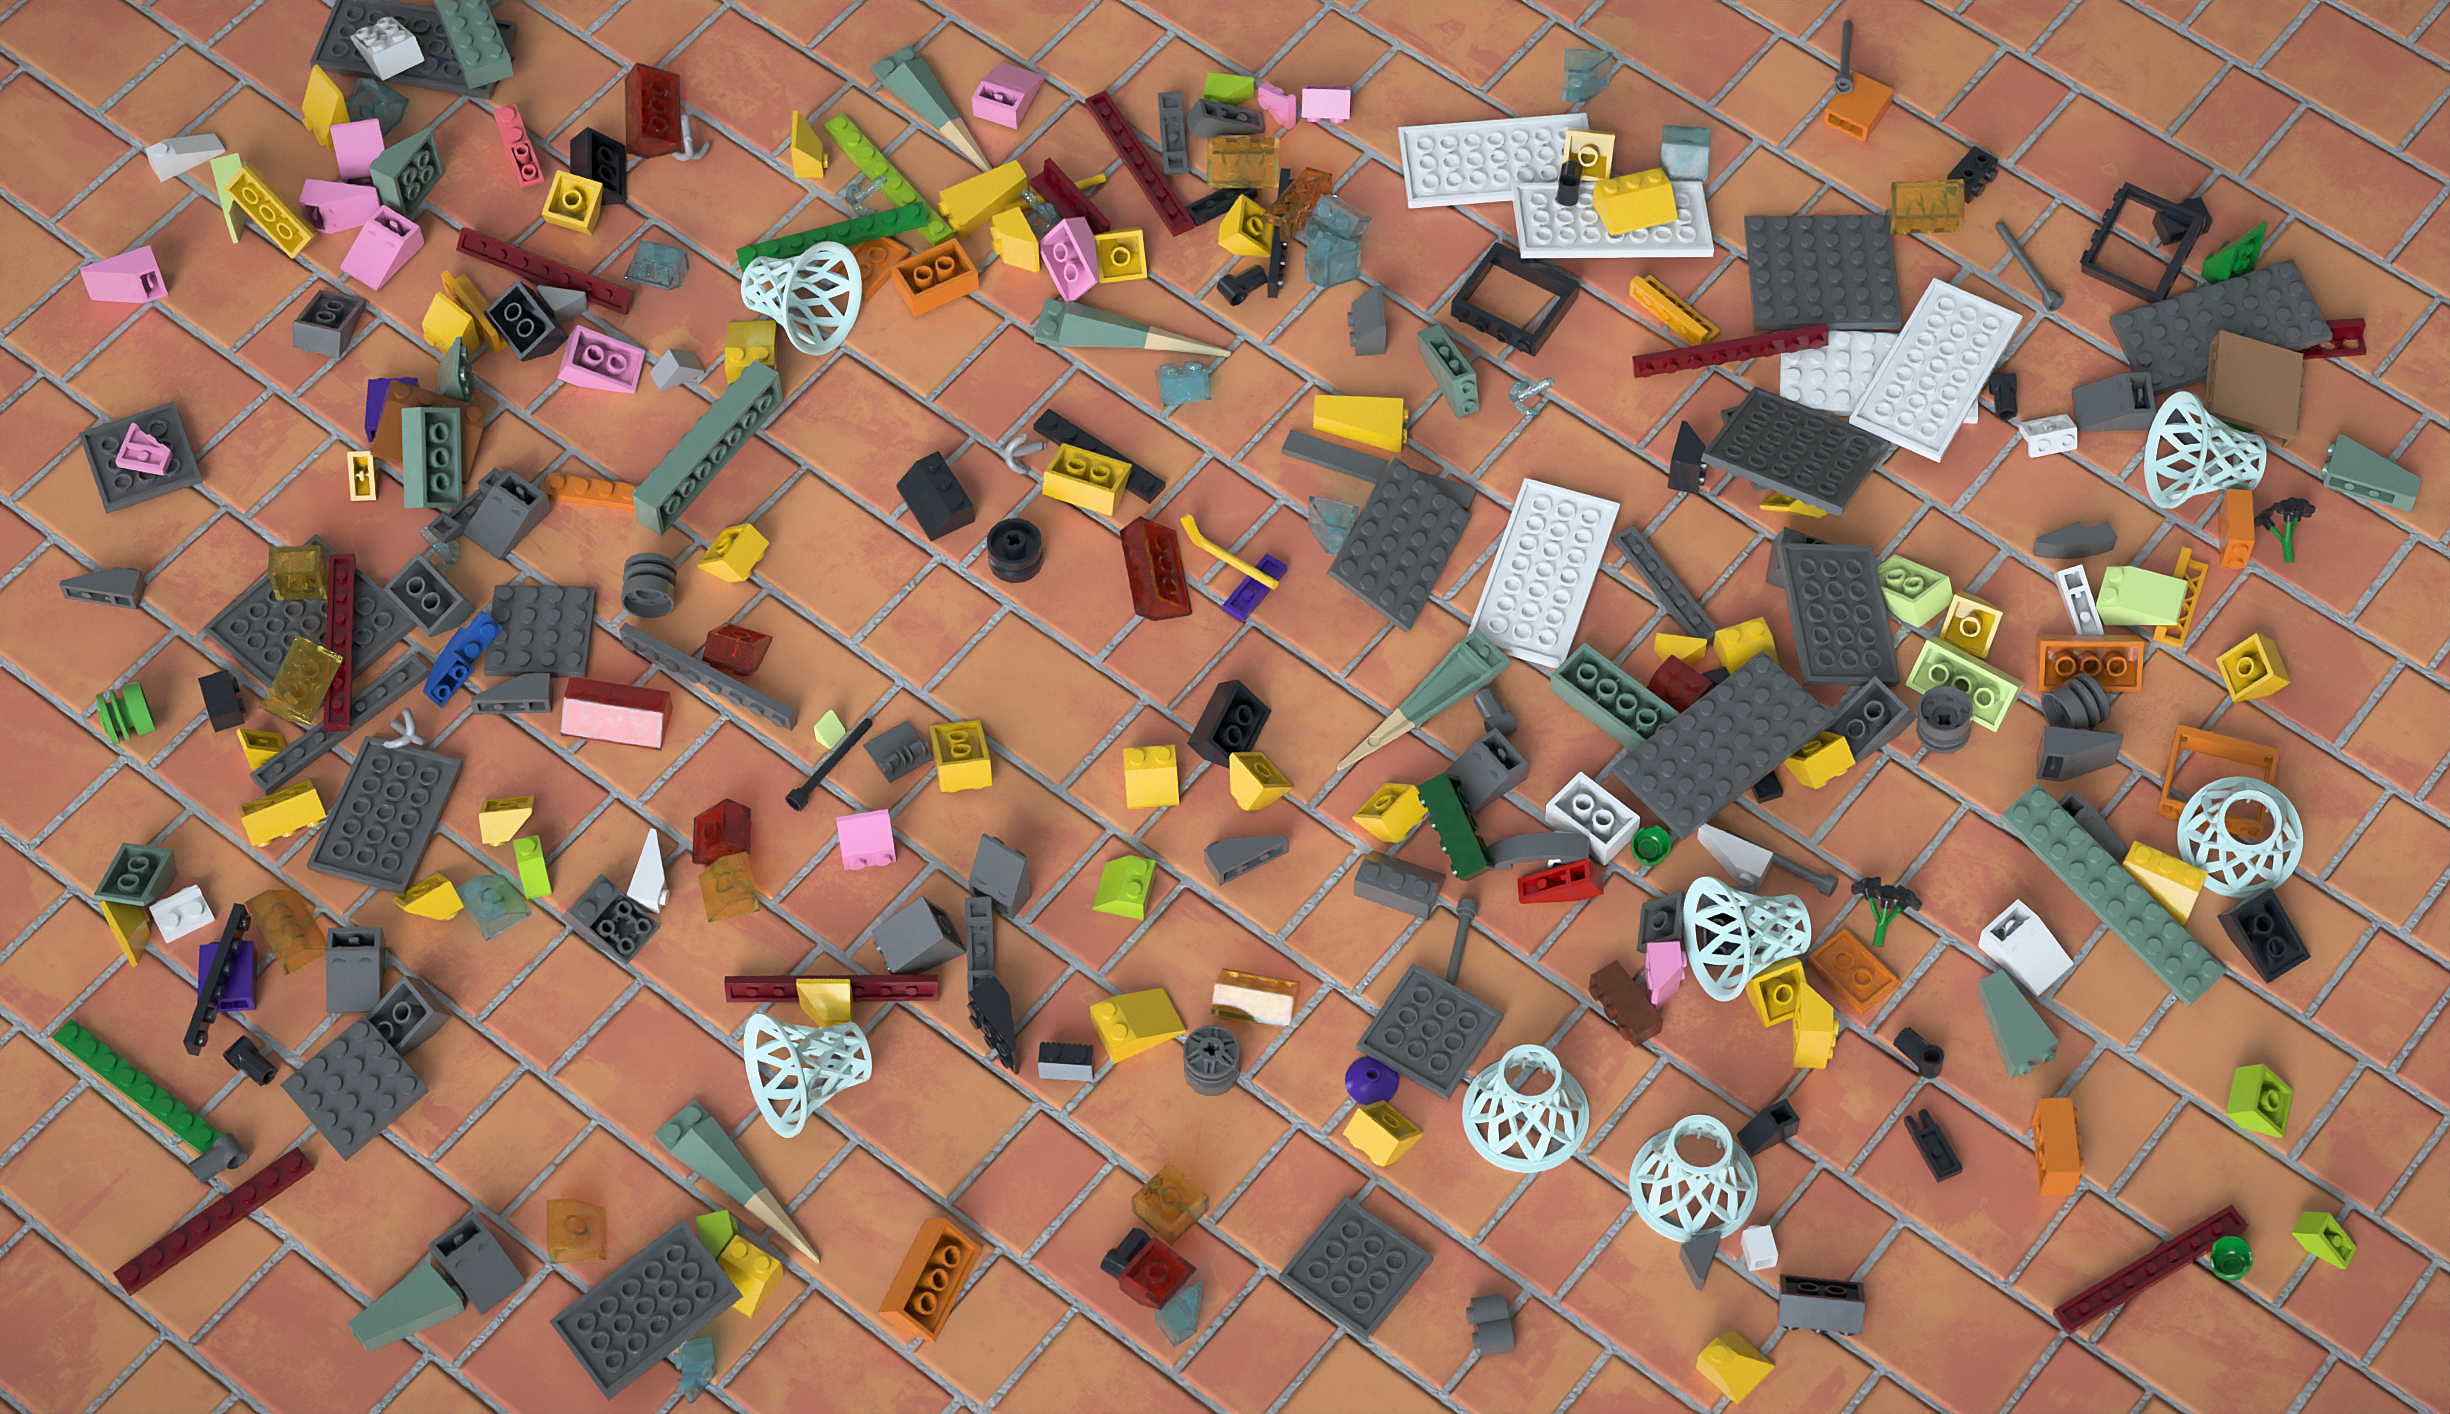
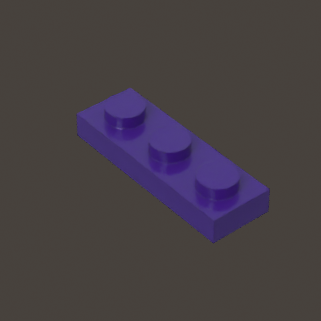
(1252, 592)

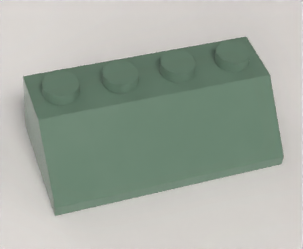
(431, 457)

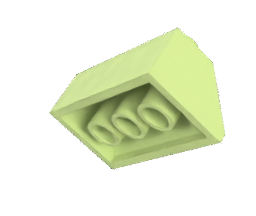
(1989, 689)

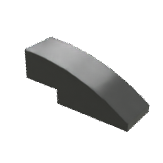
(2076, 542)

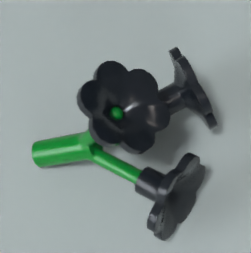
(2293, 511)
(1887, 894)

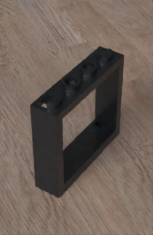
(2194, 220)
(1530, 271)

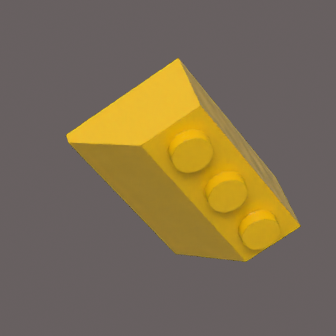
(1635, 201)
(1086, 479)
(281, 813)
(2166, 879)
(1812, 1029)

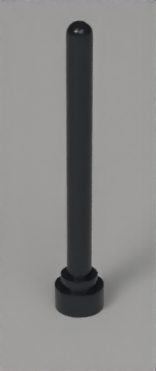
(799, 797)

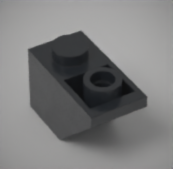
(1769, 1128)

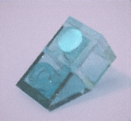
(1181, 1315)
(698, 1367)

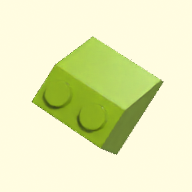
(1126, 887)
(2259, 1100)

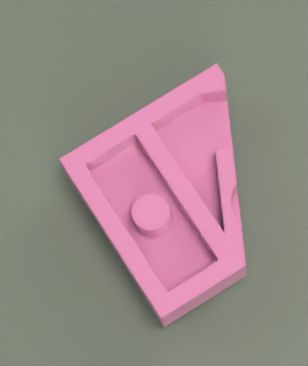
(1280, 106)
(143, 453)

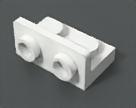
(2049, 435)
(181, 913)

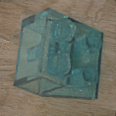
(1337, 218)
(1331, 260)
(658, 266)
(1182, 383)

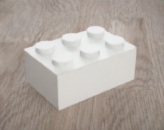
(1595, 813)

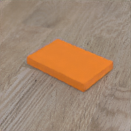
(875, 263)
(1852, 971)

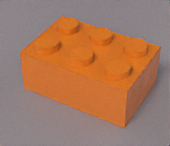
(935, 277)
(2057, 1146)

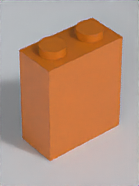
(1860, 109)
(2236, 528)

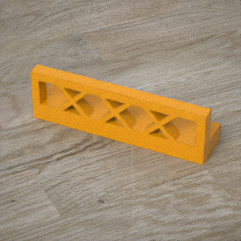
(472, 302)
(1676, 315)
(2180, 573)

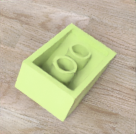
(224, 170)
(1913, 590)
(2140, 597)

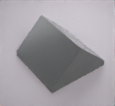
(1661, 921)

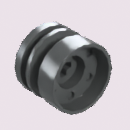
(649, 585)
(2076, 703)
(1944, 719)
(1214, 1073)

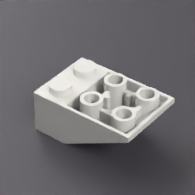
(387, 47)
(2025, 948)

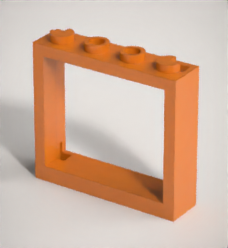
(2225, 748)

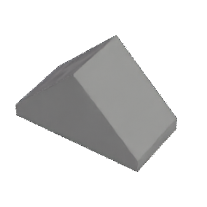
(563, 303)
(675, 368)

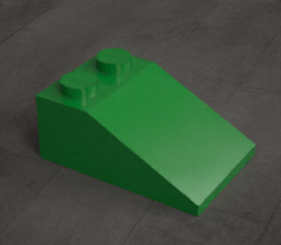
(2235, 257)

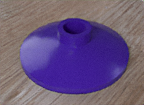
(1370, 1090)

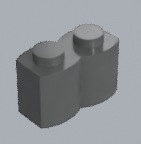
(1491, 1324)

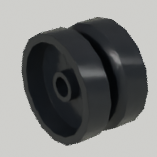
(1015, 550)

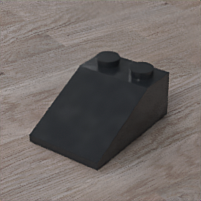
(2264, 934)

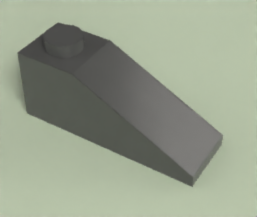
(1216, 119)
(108, 587)
(519, 695)
(1240, 855)

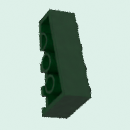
(1456, 826)

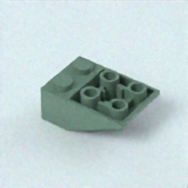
(455, 374)

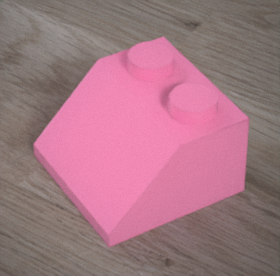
(1326, 102)
(866, 839)
(1663, 971)

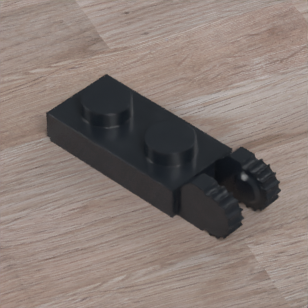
(1933, 1147)

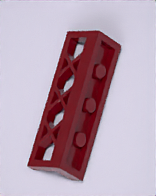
(1067, 198)
(2341, 331)

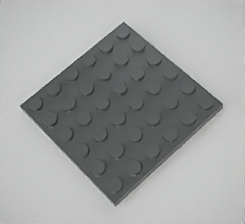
(1822, 272)
(1796, 451)
(261, 628)

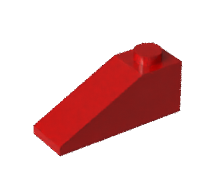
(1562, 884)

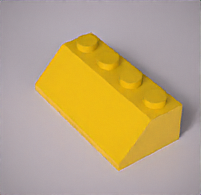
(271, 210)

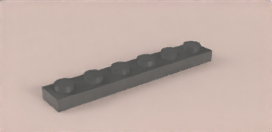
(1664, 584)

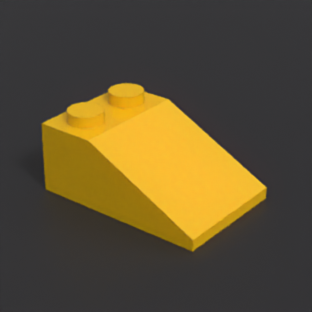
(323, 107)
(749, 342)
(961, 756)
(1135, 1022)

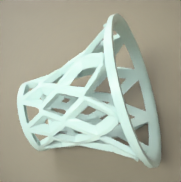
(790, 300)
(2206, 483)
(2247, 789)
(1774, 942)
(816, 1041)
(1497, 1074)
(1664, 1143)

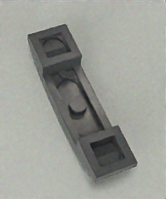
(1172, 133)
(454, 524)
(1538, 847)
(979, 940)

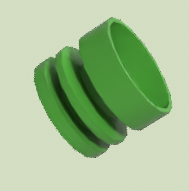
(125, 712)

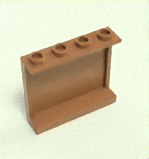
(2254, 385)

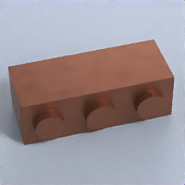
(1625, 1004)

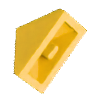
(362, 475)
(1684, 648)
(260, 745)

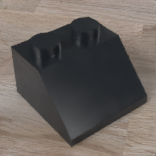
(1686, 466)

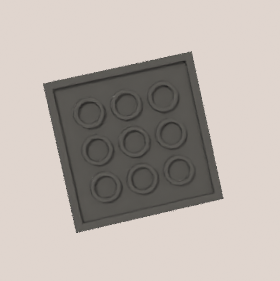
(128, 487)
(541, 631)
(1430, 1031)
(354, 1087)
(1356, 1268)

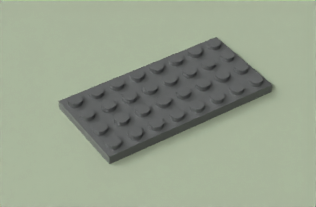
(340, 55)
(2176, 335)
(1722, 745)

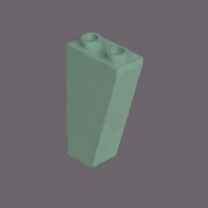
(1449, 370)
(2368, 475)
(2015, 1025)
(407, 1309)

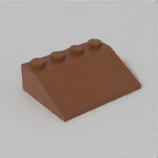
(399, 395)

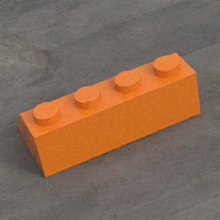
(2108, 659)
(930, 1279)

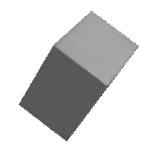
(1698, 1257)

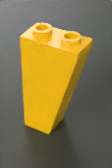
(981, 197)
(1363, 419)

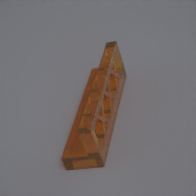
(1298, 213)

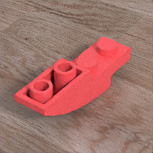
(518, 146)

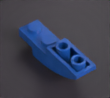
(458, 655)

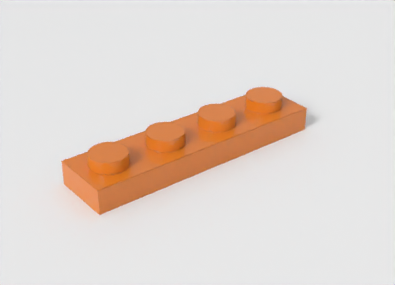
(590, 491)

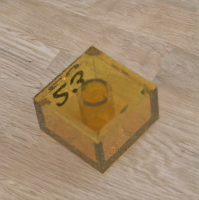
(298, 572)
(1170, 1203)

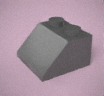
(1368, 323)

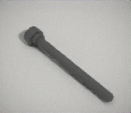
(1843, 81)
(2051, 299)
(1826, 883)
(1466, 911)

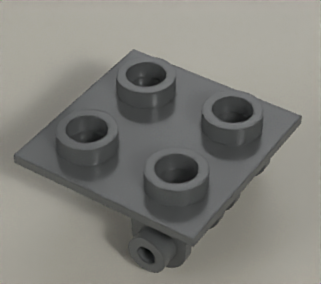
(898, 751)

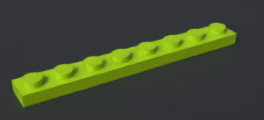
(874, 165)

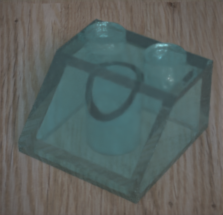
(1585, 74)
(376, 100)
(1685, 153)
(1330, 522)
(492, 904)

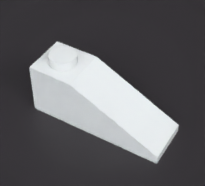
(182, 153)
(2078, 601)
(1738, 857)
(648, 884)

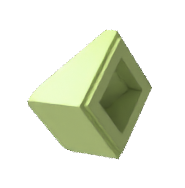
(829, 730)

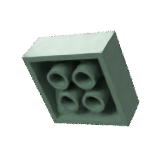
(407, 172)

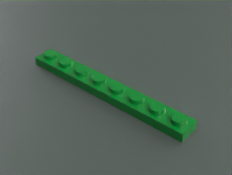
(845, 233)
(136, 1087)

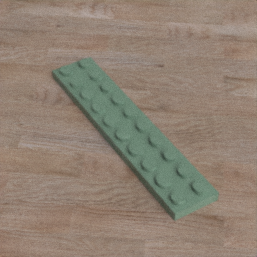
(2113, 894)

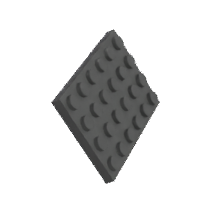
(1399, 544)
(1837, 614)
(385, 815)
(646, 1309)

